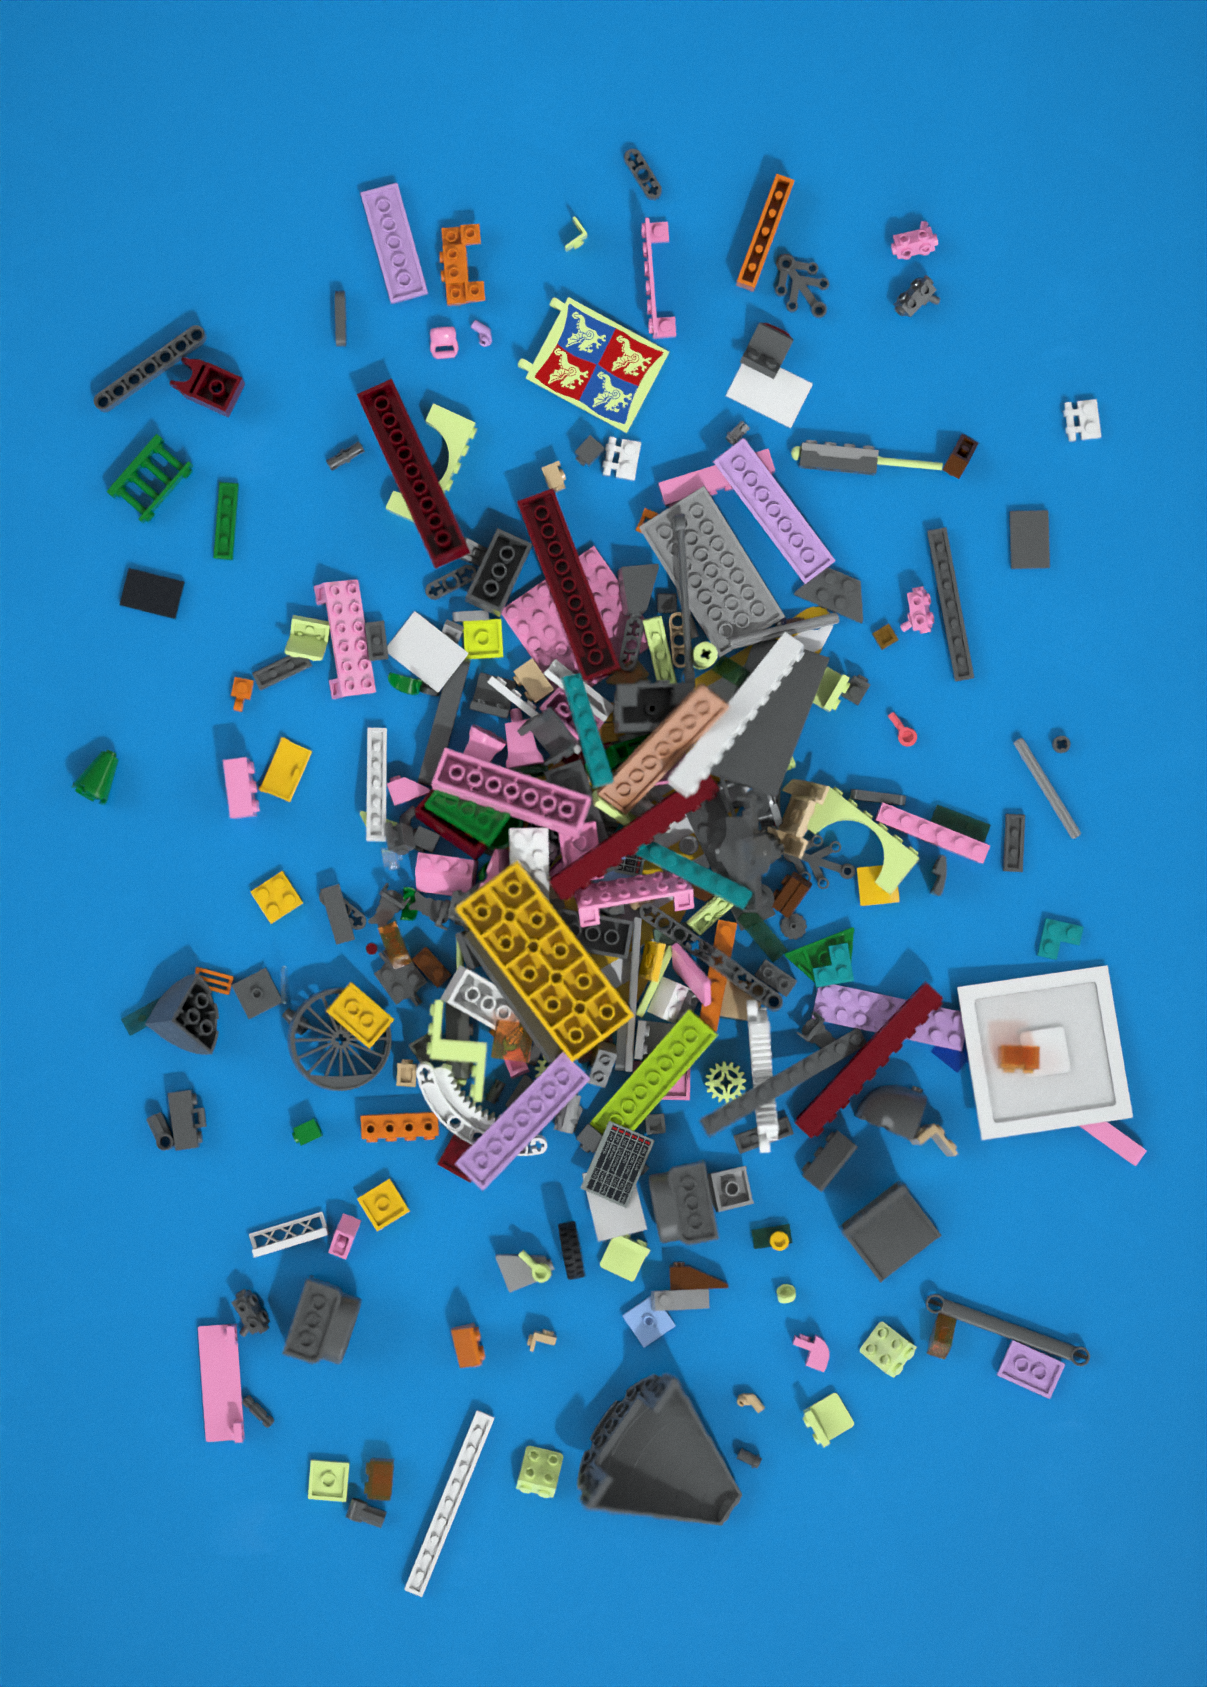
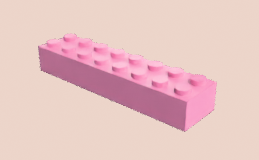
(512, 793)

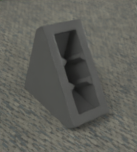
(420, 1046)

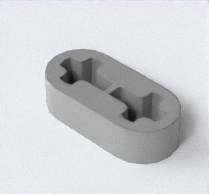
(470, 616)

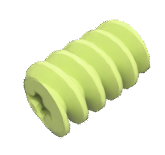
(704, 648)

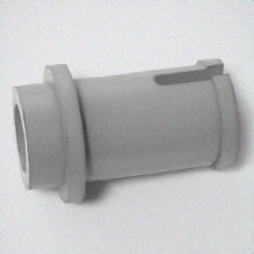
(733, 436)

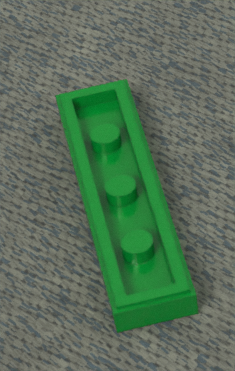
(226, 521)

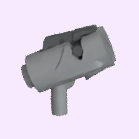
(569, 1115)

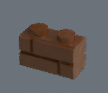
(791, 893)
(432, 967)

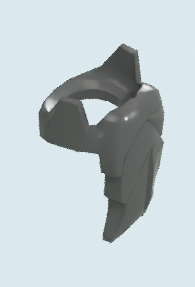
(390, 903)
(435, 910)
(815, 1031)

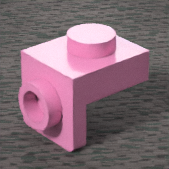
(516, 1068)

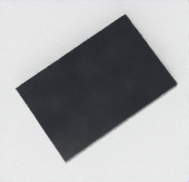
(152, 593)

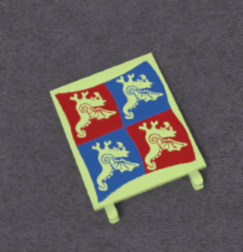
(596, 364)

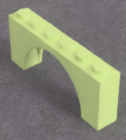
(456, 433)
(897, 858)

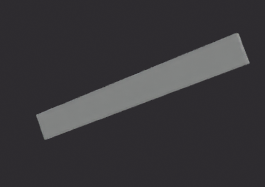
(633, 993)

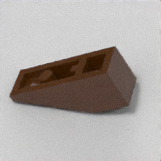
(690, 1278)

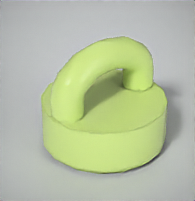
(786, 1293)

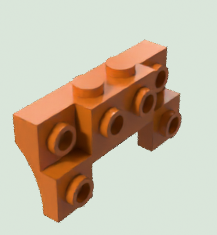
(455, 271)

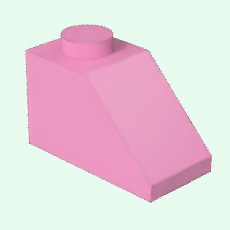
(405, 790)
(344, 1236)

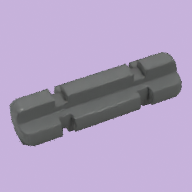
(258, 1411)

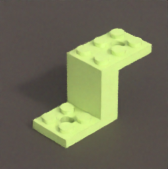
(457, 1050)

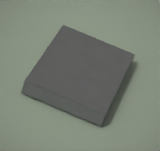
(1029, 539)

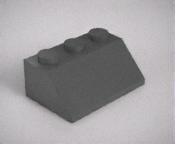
(828, 1160)

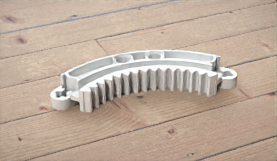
(761, 1071)
(449, 1102)

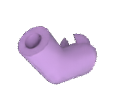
(484, 333)

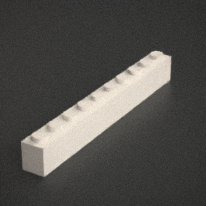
(742, 708)

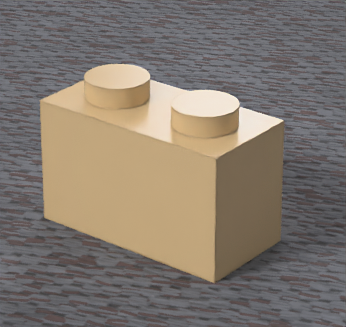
(533, 681)

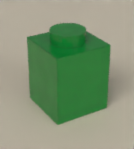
(307, 1132)

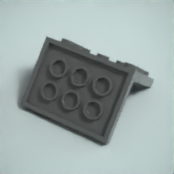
(889, 1231)

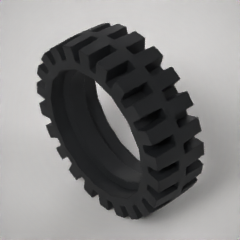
(571, 1250)

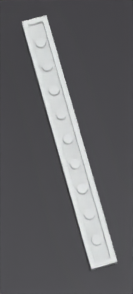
(449, 1503)

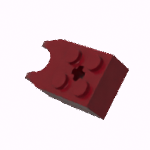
(205, 381)

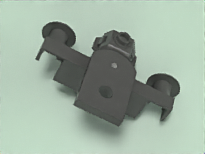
(750, 851)

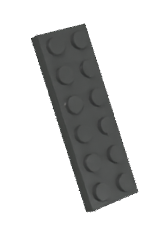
(574, 778)

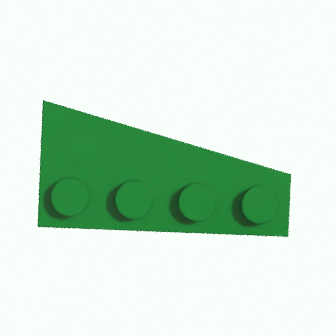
(474, 819)

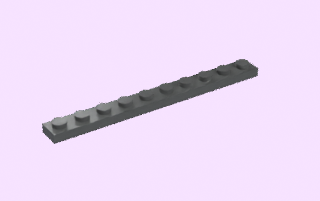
(782, 1082)

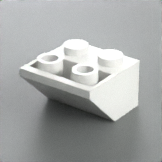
(672, 1000)

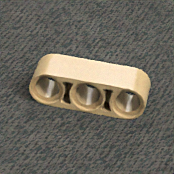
(675, 631)

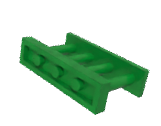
(131, 475)

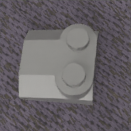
(730, 1189)

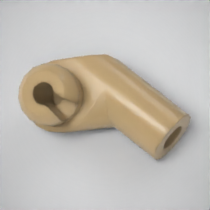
(750, 1399)

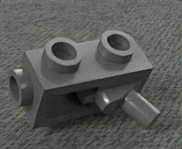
(916, 296)
(251, 1313)

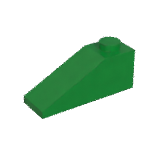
(620, 752)

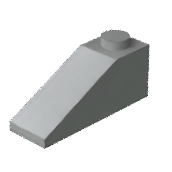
(680, 1299)

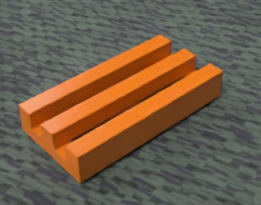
(228, 985)

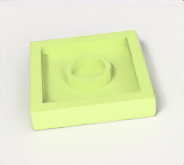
(328, 1480)

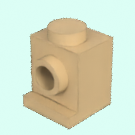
(554, 476)

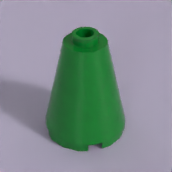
(98, 777)

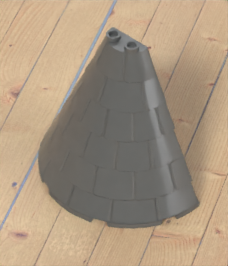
(656, 1459)

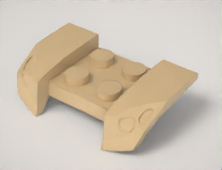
(797, 814)

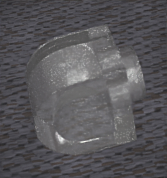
(390, 859)

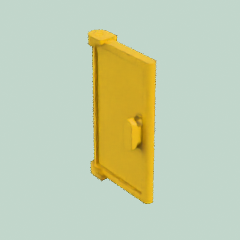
(285, 770)

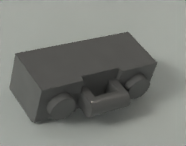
(182, 1117)

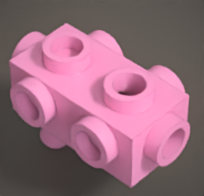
(914, 242)
(920, 616)

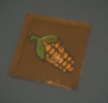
(511, 1042)

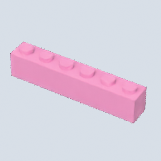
(710, 477)
(932, 833)

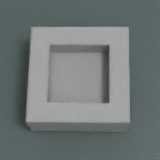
(453, 630)

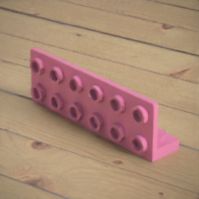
(655, 233)
(347, 637)
(632, 890)
(221, 1383)

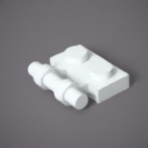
(1088, 420)
(627, 461)

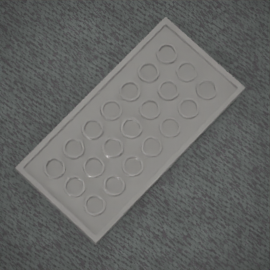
(722, 582)

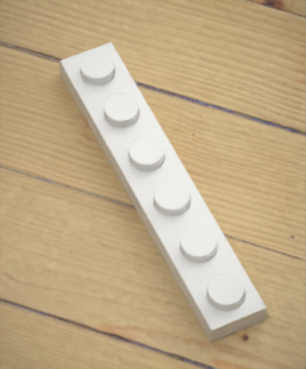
(514, 696)
(376, 784)

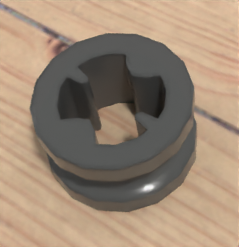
(1060, 738)

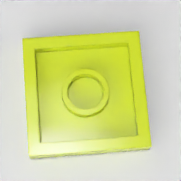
(483, 639)

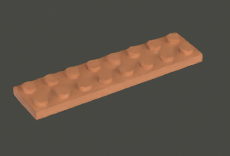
(663, 748)

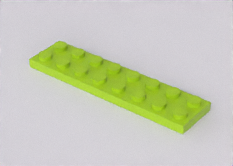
(657, 1074)

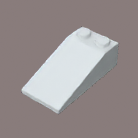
(477, 998)

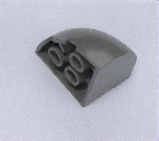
(187, 1016)
(894, 1108)

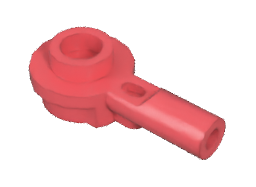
(906, 735)

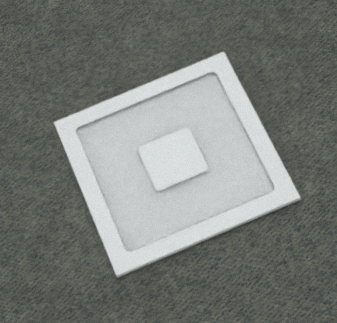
(1079, 1052)

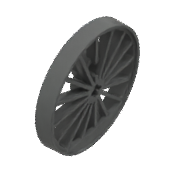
(340, 1082)

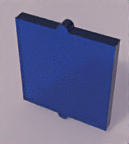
(953, 1058)

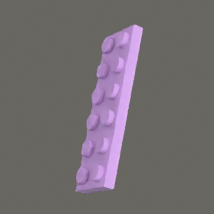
(394, 243)

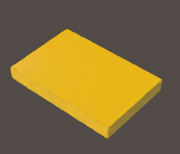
(359, 1015)

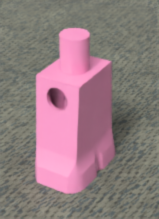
(483, 744)
(521, 750)

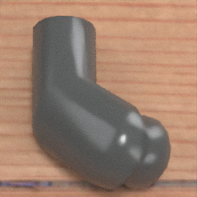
(405, 818)

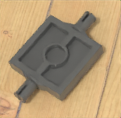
(400, 982)

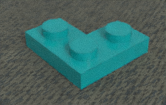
(1057, 932)
(839, 970)

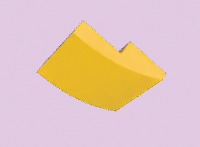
(869, 891)

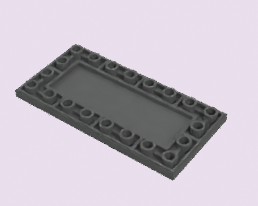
(768, 743)

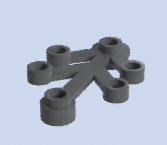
(800, 283)
(815, 861)

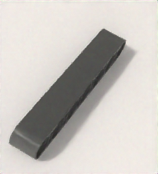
(140, 369)
(443, 723)

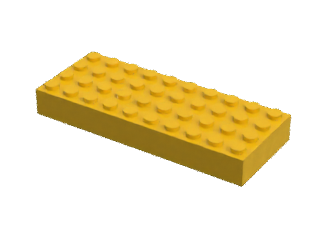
(544, 960)

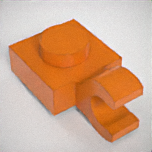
(241, 690)

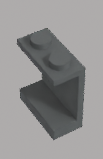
(551, 734)

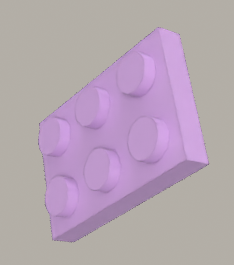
(1030, 1369)

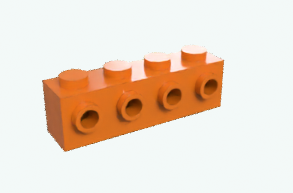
(399, 1125)

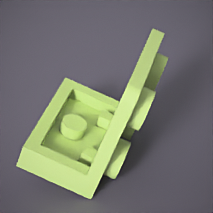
(308, 638)
(830, 689)
(625, 1256)
(887, 1349)
(827, 1419)
(540, 1471)

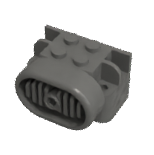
(635, 700)
(683, 1204)
(322, 1323)

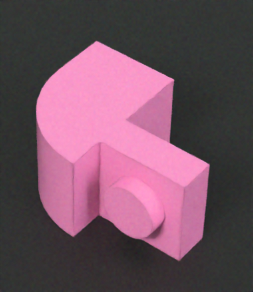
(818, 1354)

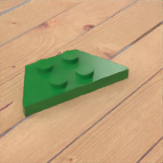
(817, 953)

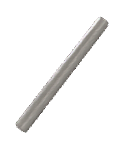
(777, 632)
(1047, 788)

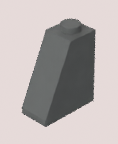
(636, 588)

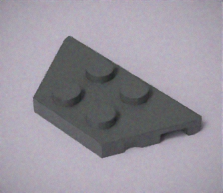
(835, 593)

